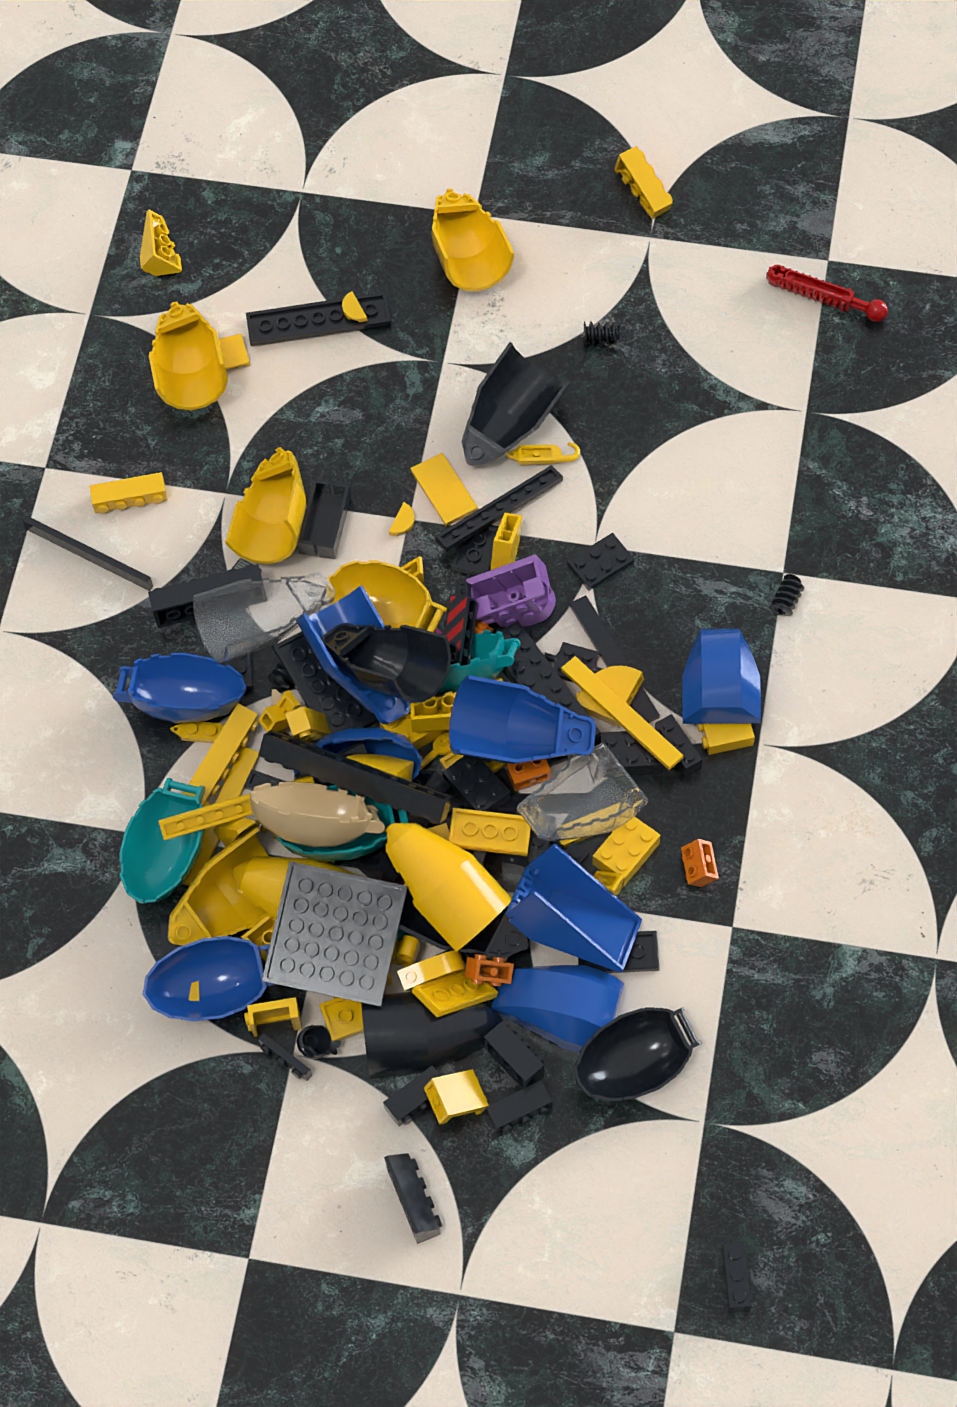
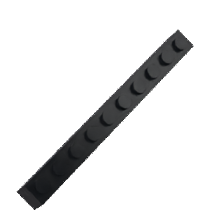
(355, 777)

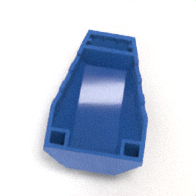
(721, 680)
(560, 1002)

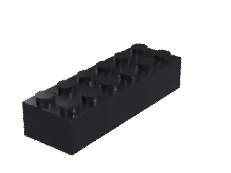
(175, 603)
(378, 864)

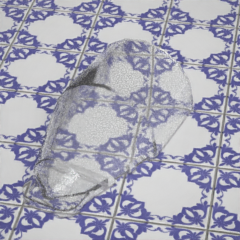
(256, 613)

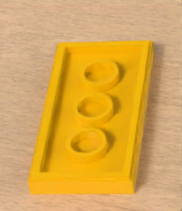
(444, 489)
(489, 831)
(453, 993)

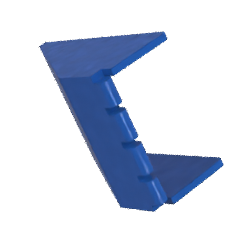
(572, 911)

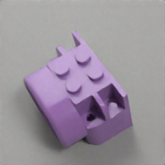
(514, 593)

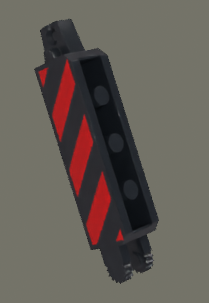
(461, 621)

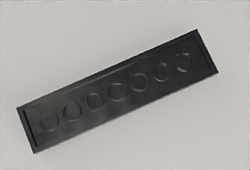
(314, 319)

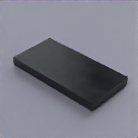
(641, 957)

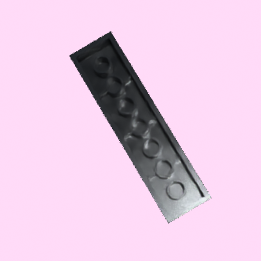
(536, 672)

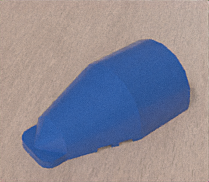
(357, 610)
(514, 724)

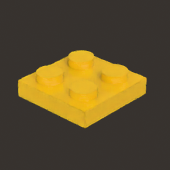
(342, 1018)

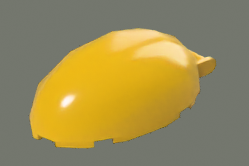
(392, 590)

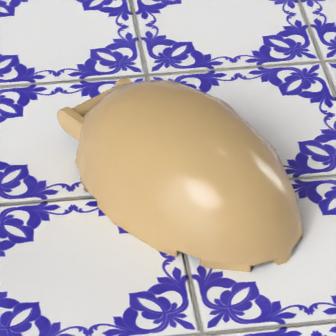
(313, 814)

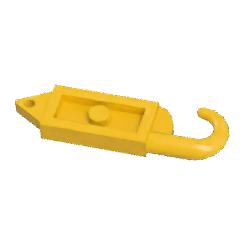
(542, 454)
(198, 731)

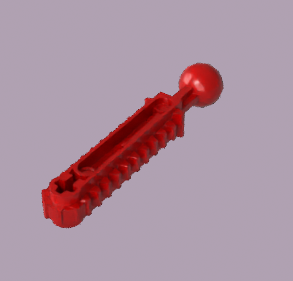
(824, 292)

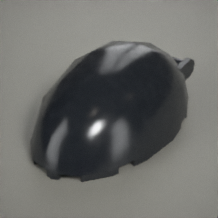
(635, 1054)

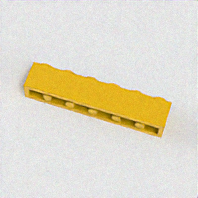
(224, 752)

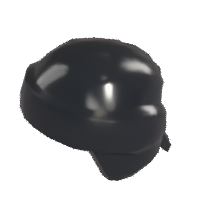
(316, 1042)

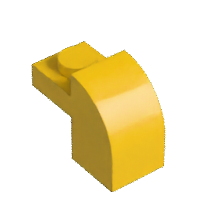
(274, 716)

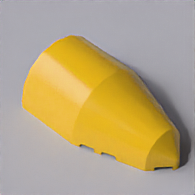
(469, 242)
(187, 359)
(271, 513)
(263, 879)
(445, 882)
(213, 901)

